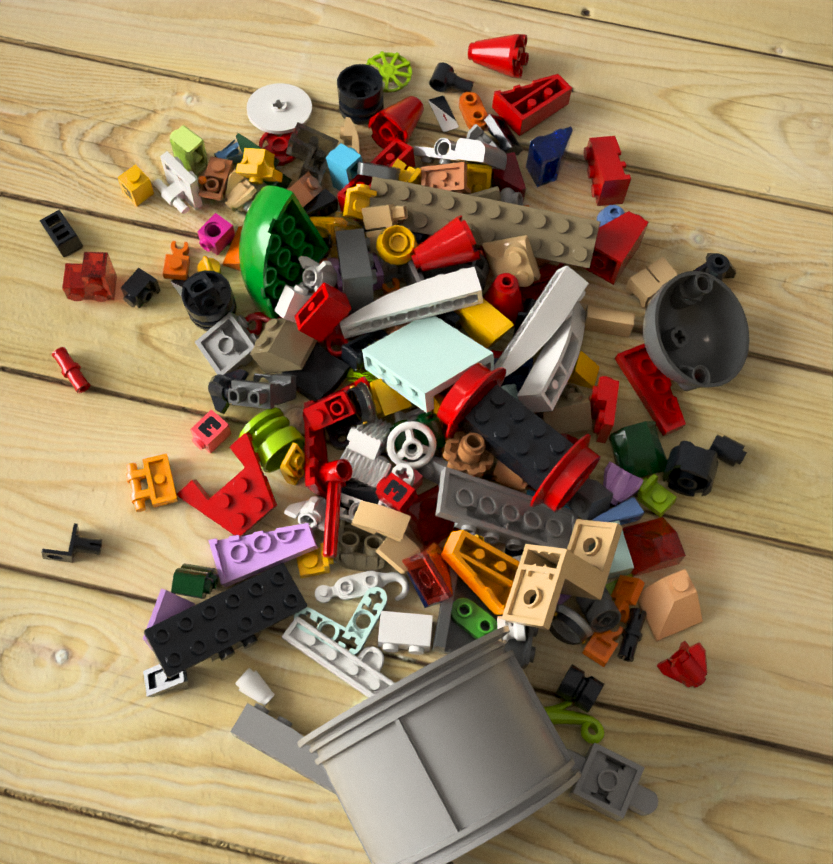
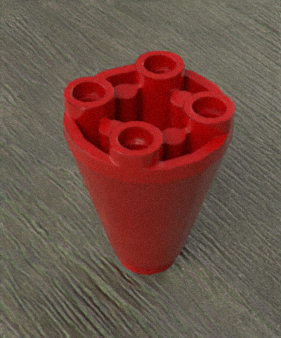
(501, 54)

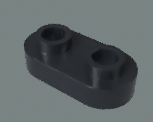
(336, 430)

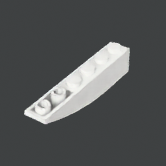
(554, 364)

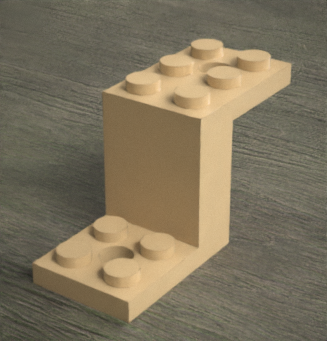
(562, 571)

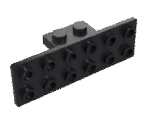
(225, 621)

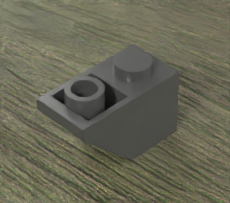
(590, 500)

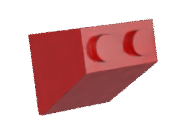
(616, 245)

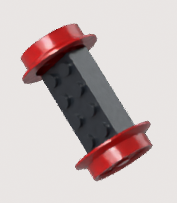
(518, 436)

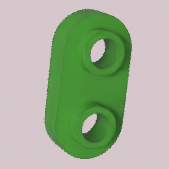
(471, 621)

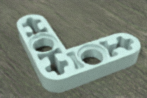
(351, 629)

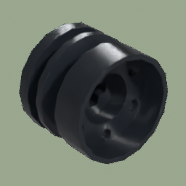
(360, 93)
(210, 318)

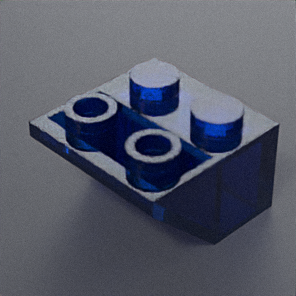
(548, 155)

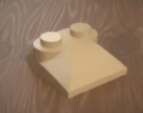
(513, 257)

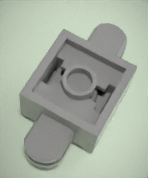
(611, 784)

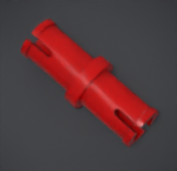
(71, 370)

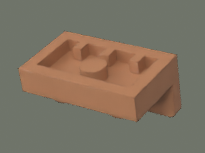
(446, 177)

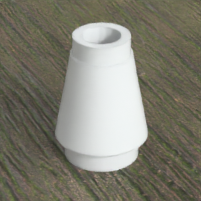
(255, 687)

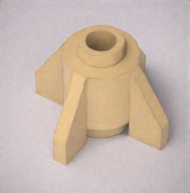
(238, 192)

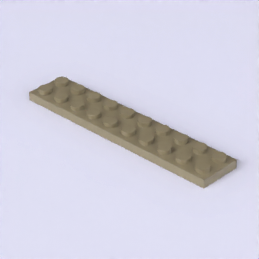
(550, 233)

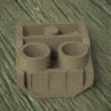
(358, 548)

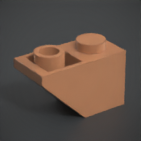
(217, 178)

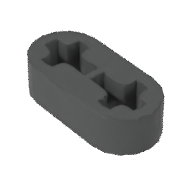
(378, 170)

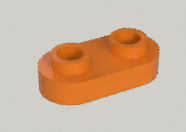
(472, 107)

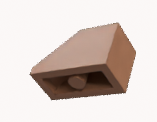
(306, 188)

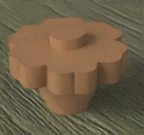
(468, 454)

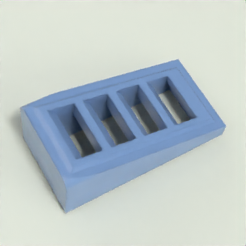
(626, 512)

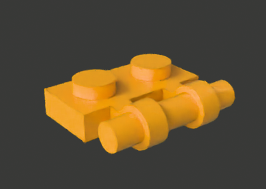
(159, 480)

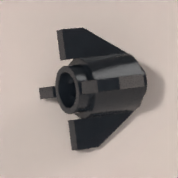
(718, 266)
(219, 387)

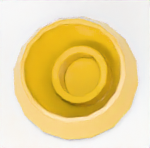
(396, 244)

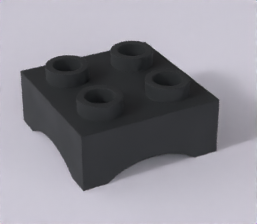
(320, 374)

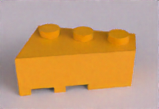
(482, 568)

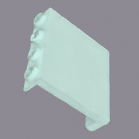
(424, 359)

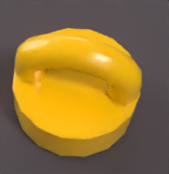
(209, 264)

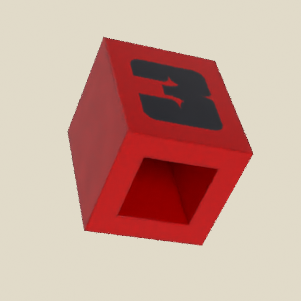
(396, 493)

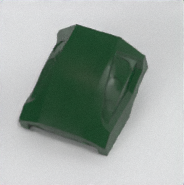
(638, 449)

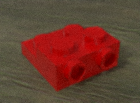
(603, 406)

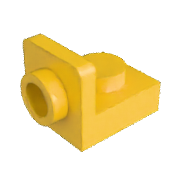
(356, 199)
(314, 563)

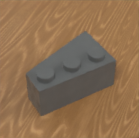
(355, 267)

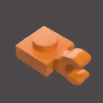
(627, 593)

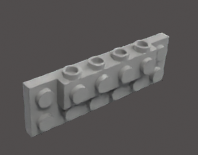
(501, 513)

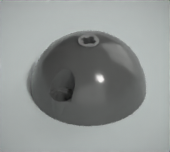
(699, 338)

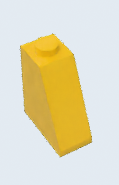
(484, 323)

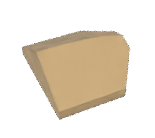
(396, 551)

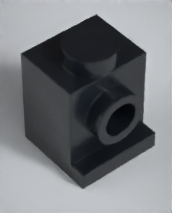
(139, 288)

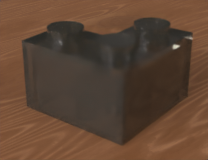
(311, 148)

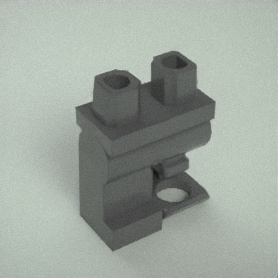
(263, 394)

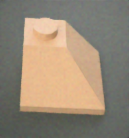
(670, 605)

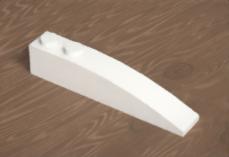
(416, 302)
(544, 318)

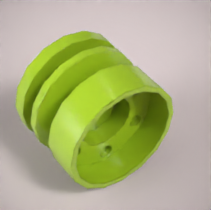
(272, 437)

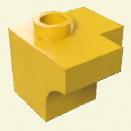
(258, 166)
(387, 399)

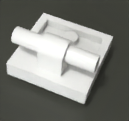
(182, 184)

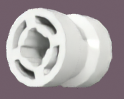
(516, 630)

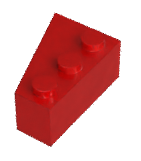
(533, 103)
(606, 171)

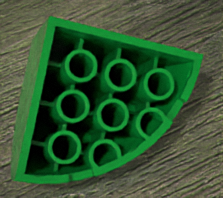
(271, 243)

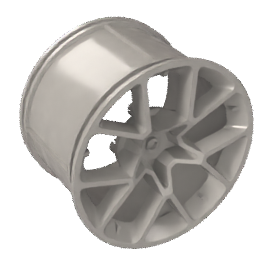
(444, 756)

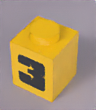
(136, 185)

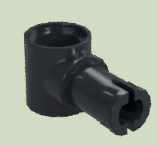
(445, 78)

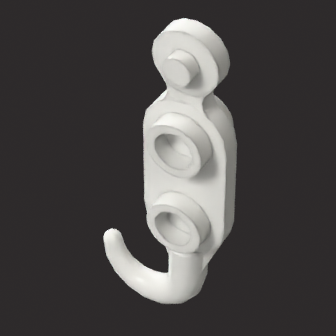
(357, 585)

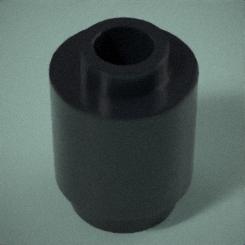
(728, 450)

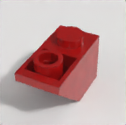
(329, 410)

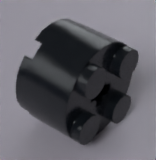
(691, 469)

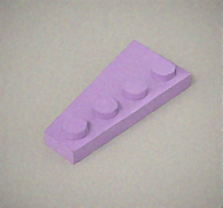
(254, 553)

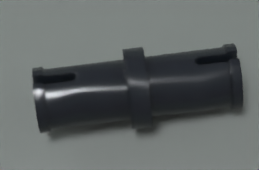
(632, 634)

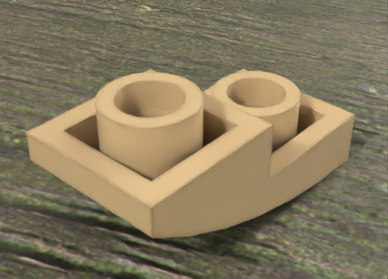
(349, 135)
(381, 519)

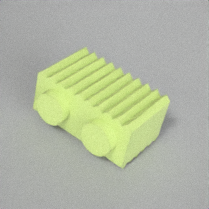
(189, 149)

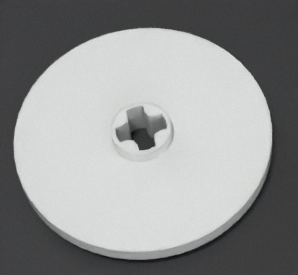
(264, 105)

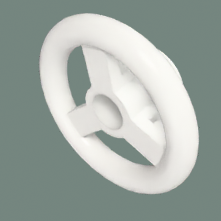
(419, 449)

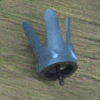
(229, 153)

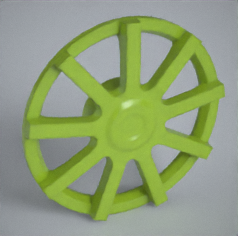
(389, 71)

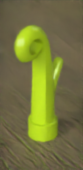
(560, 716)

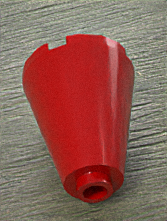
(396, 121)
(446, 247)
(505, 296)

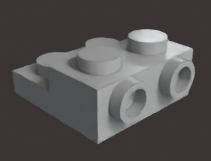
(228, 344)

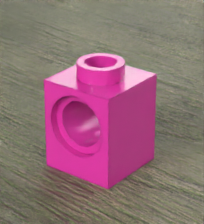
(216, 226)

